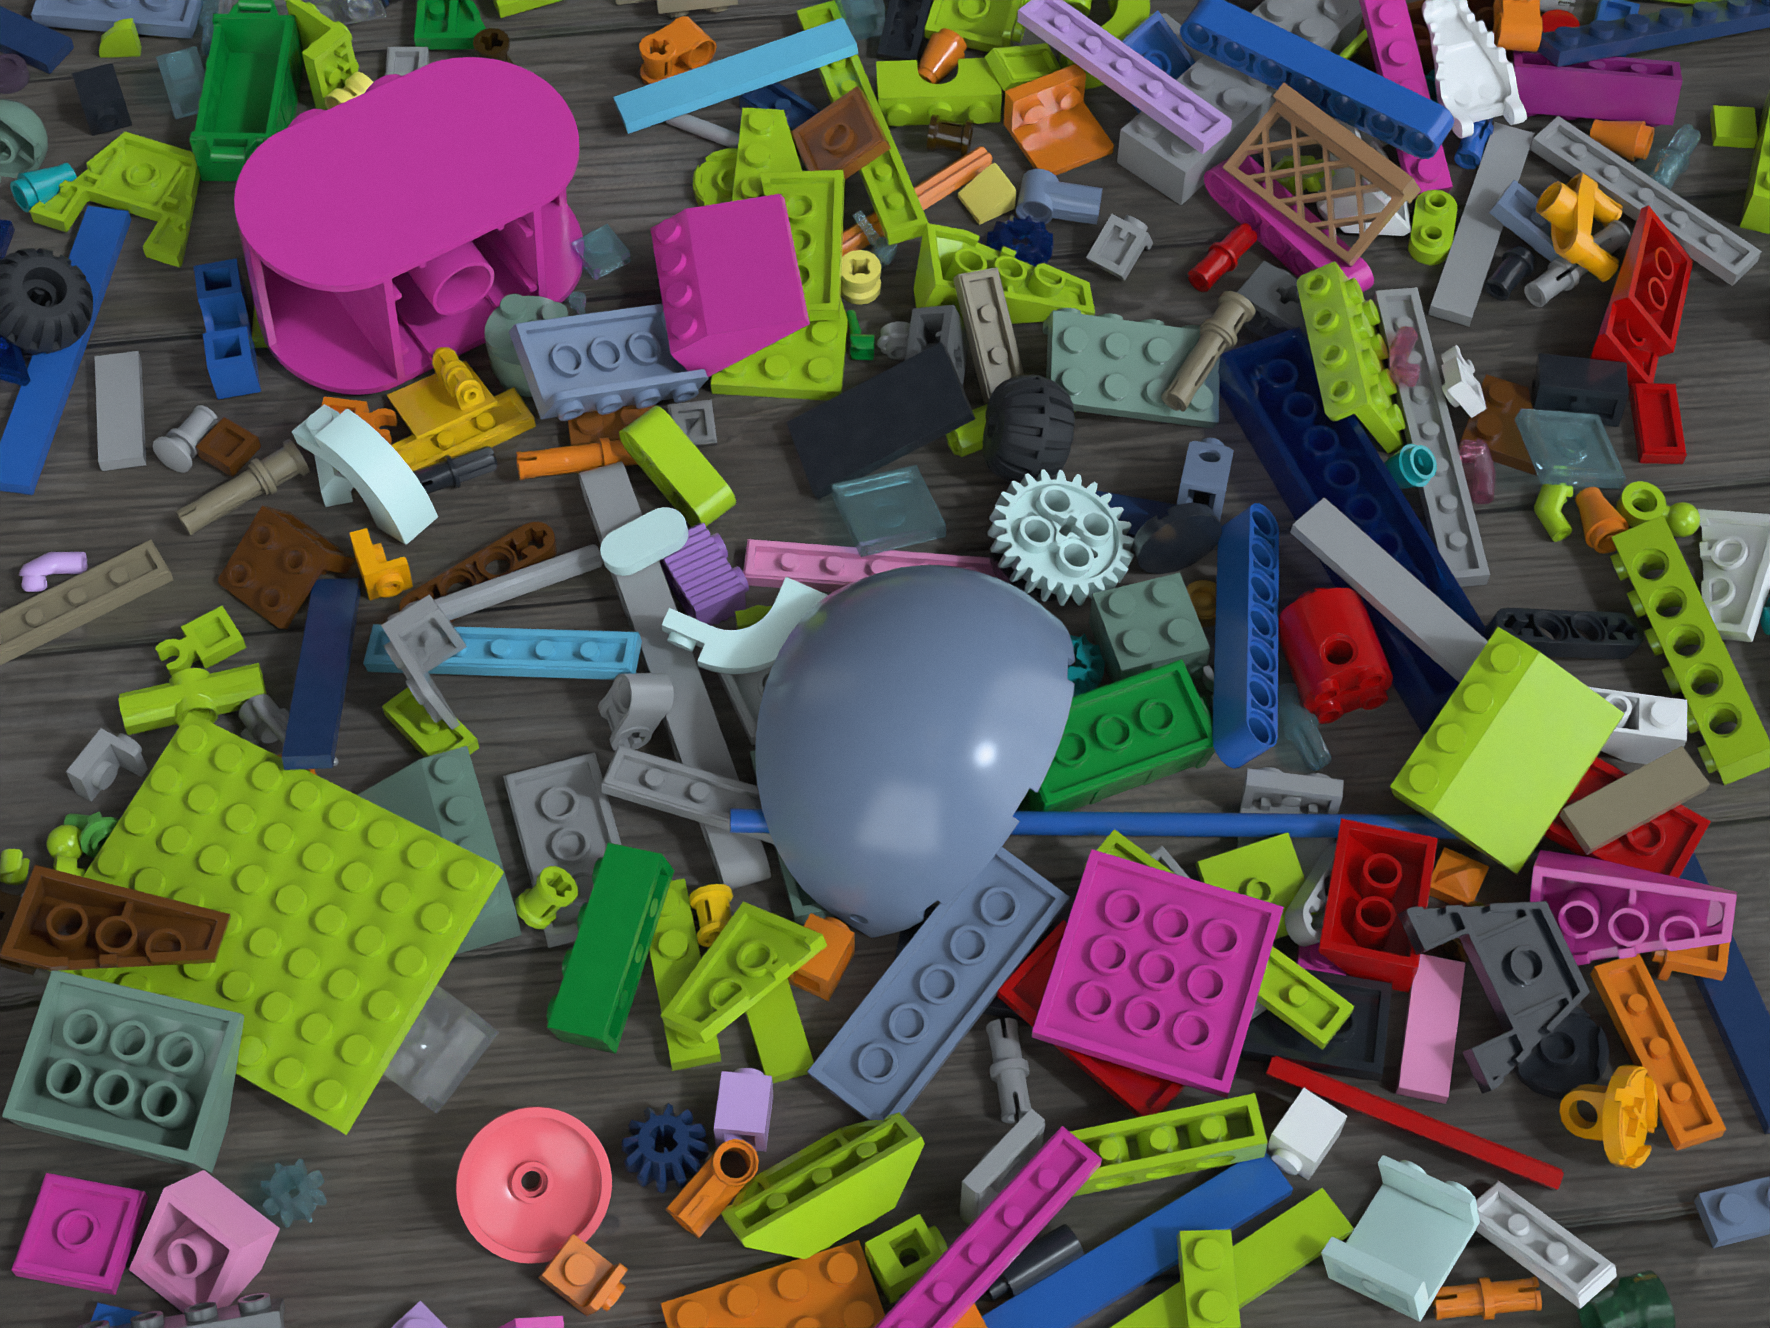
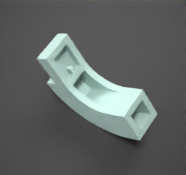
(372, 467)
(746, 648)

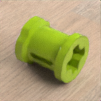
(552, 891)

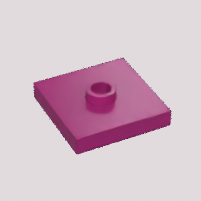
(80, 1234)

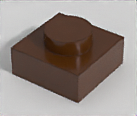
(228, 446)

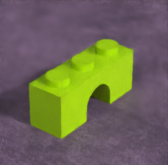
(912, 100)

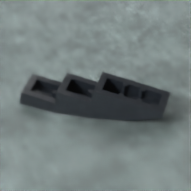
(904, 29)

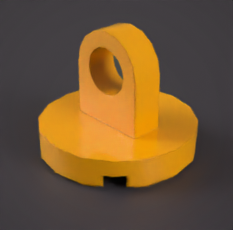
(1625, 1114)

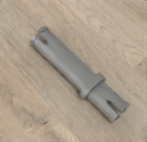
(1546, 285)

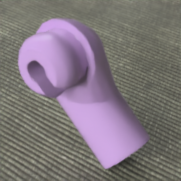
(51, 563)

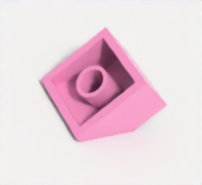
(202, 1243)

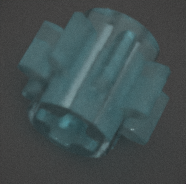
(289, 1178)

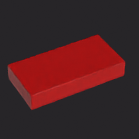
(1657, 423)

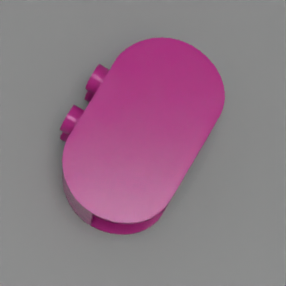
(408, 220)

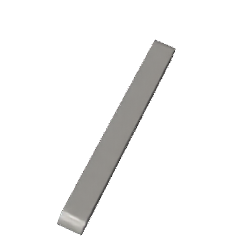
(691, 720)

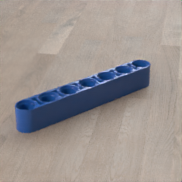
(1319, 75)
(1246, 637)

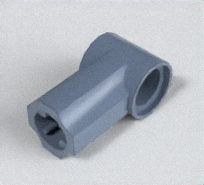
(1047, 198)

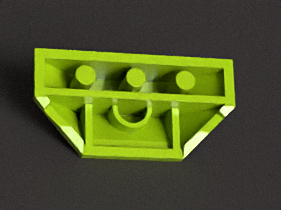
(826, 1188)

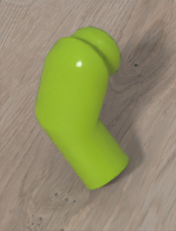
(1548, 510)

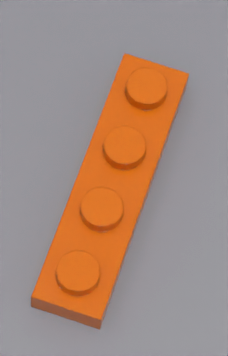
(1657, 1046)

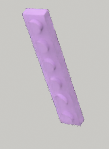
(1126, 72)

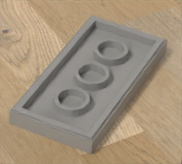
(565, 825)

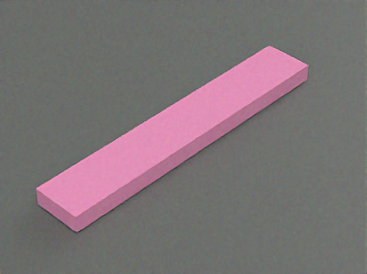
(833, 567)

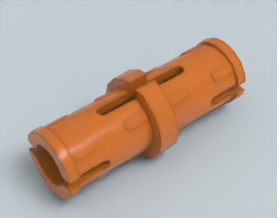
(1487, 1298)

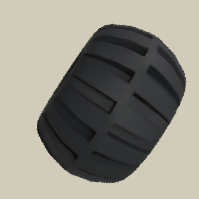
(43, 301)
(1028, 428)

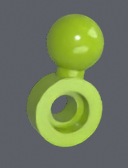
(1681, 517)
(65, 848)

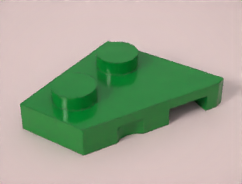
(447, 24)

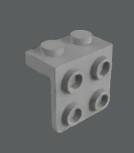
(418, 643)
(1279, 792)

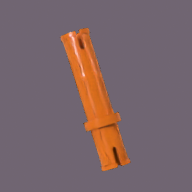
(571, 458)

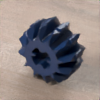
(663, 1130)

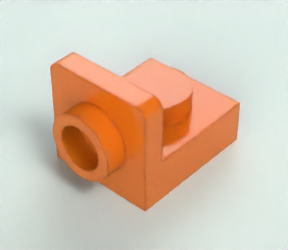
(1699, 961)
(584, 1277)

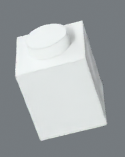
(1305, 1135)

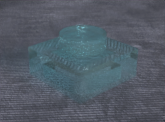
(601, 252)

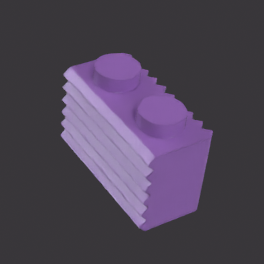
(704, 578)

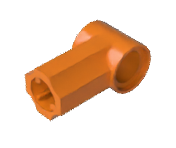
(711, 1189)

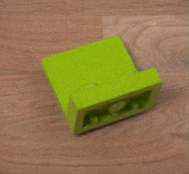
(326, 49)

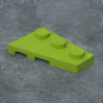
(738, 970)

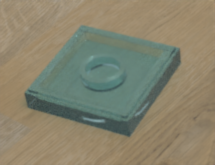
(1570, 449)
(888, 510)

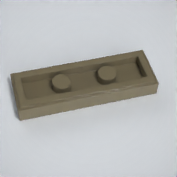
(988, 328)
(1634, 800)

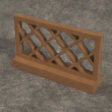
(1343, 145)

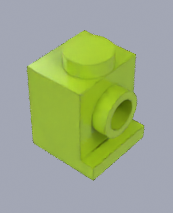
(887, 1249)

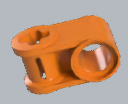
(1517, 24)
(675, 50)

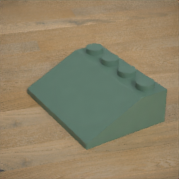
(447, 800)
(128, 1071)

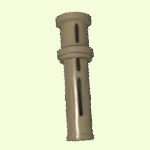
(1216, 337)
(260, 478)

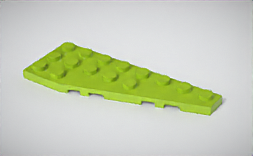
(813, 358)

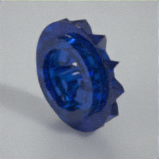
(1039, 245)

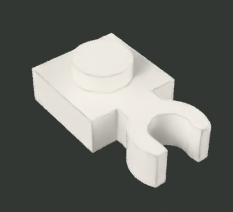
(1460, 384)

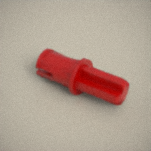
(1222, 257)

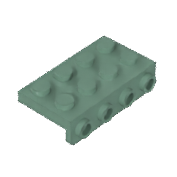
(1125, 366)

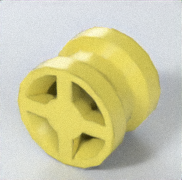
(860, 277)

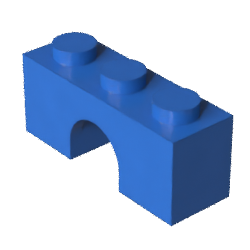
(228, 329)

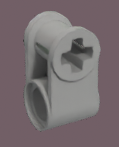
(636, 707)

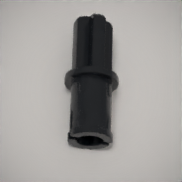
(457, 469)

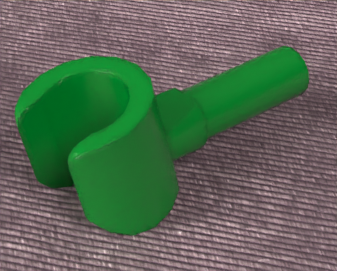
(861, 344)

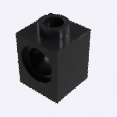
(102, 99)

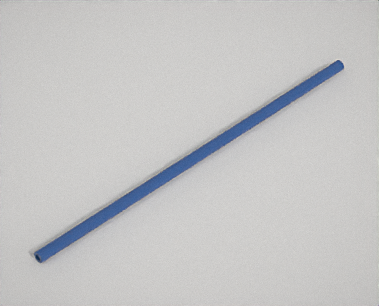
(1171, 824)

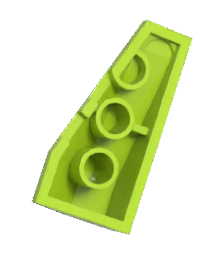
(1028, 289)

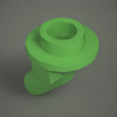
(94, 830)

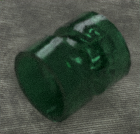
(1635, 1303)

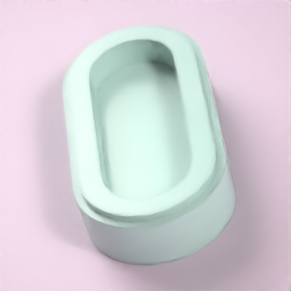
(644, 541)

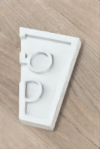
(1735, 570)

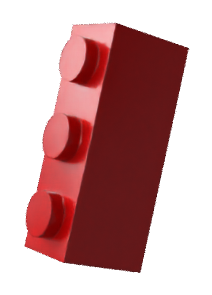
(1372, 881)

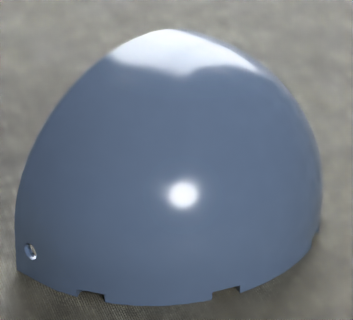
(908, 737)

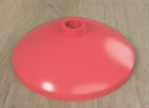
(536, 1221)

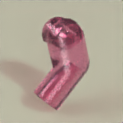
(1484, 470)

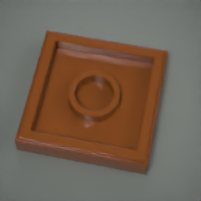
(841, 136)

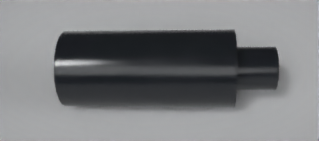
(1037, 1262)

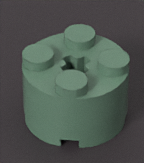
(500, 348)

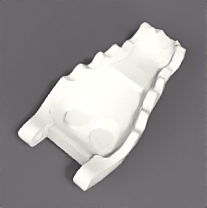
(1470, 71)

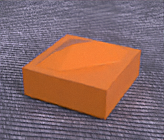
(1457, 878)

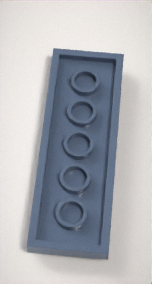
(938, 988)

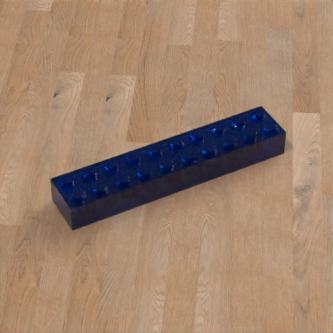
(1310, 458)

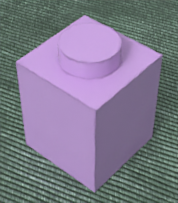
(744, 1107)

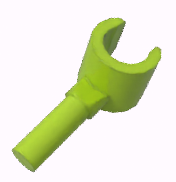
(12, 867)

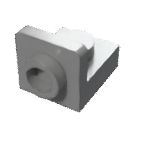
(1120, 245)
(100, 761)

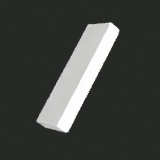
(1542, 1245)

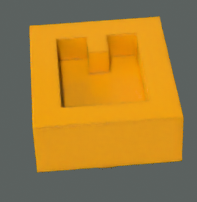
(379, 576)

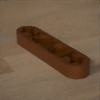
(473, 568)

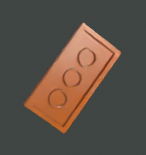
(813, 1292)

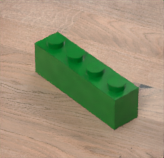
(610, 947)

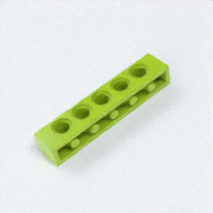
(1654, 547)

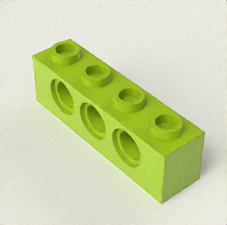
(1174, 1142)

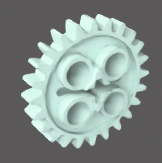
(1060, 537)

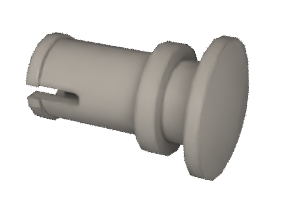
(179, 444)

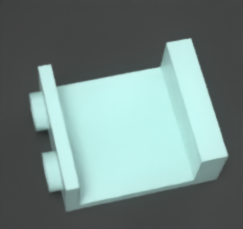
(1405, 1239)

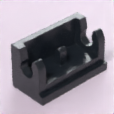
(1581, 386)

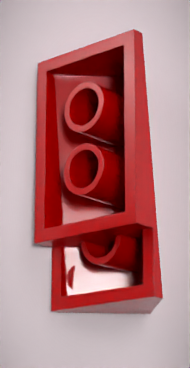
(1645, 301)

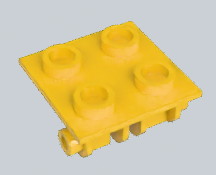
(443, 397)

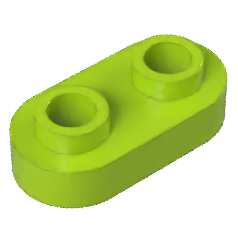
(1432, 227)

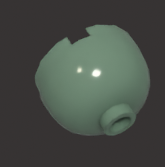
(21, 139)

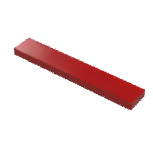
(1416, 1123)

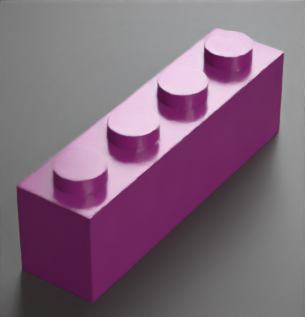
(1599, 88)

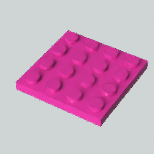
(1158, 973)

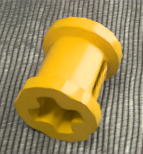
(713, 911)

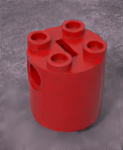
(1334, 653)

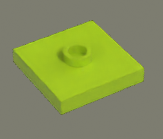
(1259, 870)

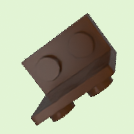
(280, 564)

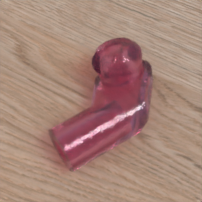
(1399, 355)

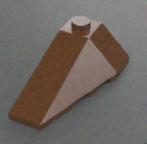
(97, 925)

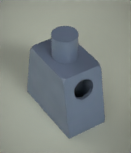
(1206, 473)

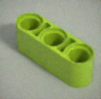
(677, 467)

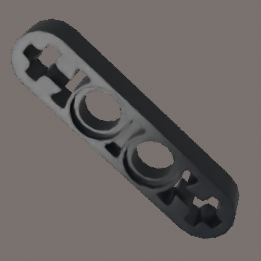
(1611, 633)

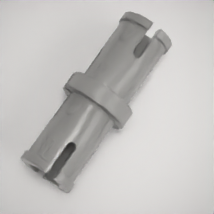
(1009, 1069)

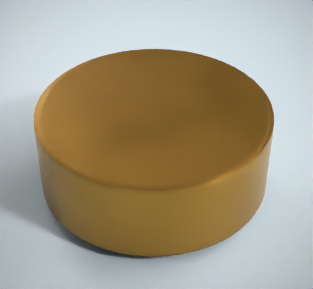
(1204, 601)

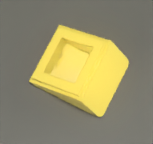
(988, 194)

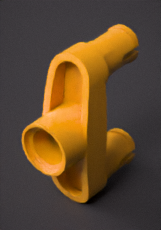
(1571, 215)

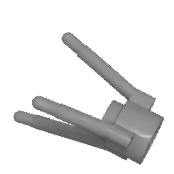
(264, 721)

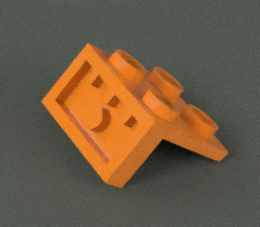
(1054, 123)

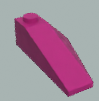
(1628, 910)

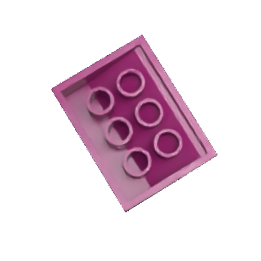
(728, 281)

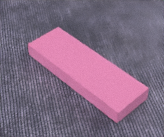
(1431, 1029)

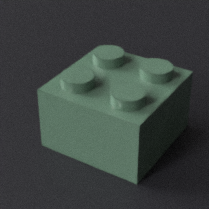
(1148, 628)

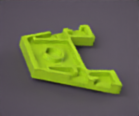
(135, 177)

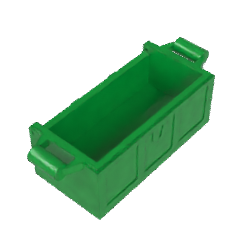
(247, 87)
(1126, 739)

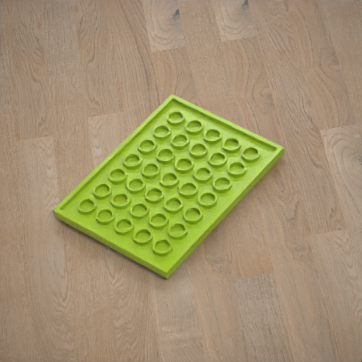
(330, 906)

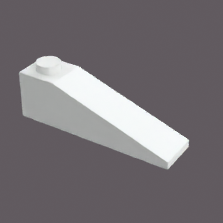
(1373, 202)

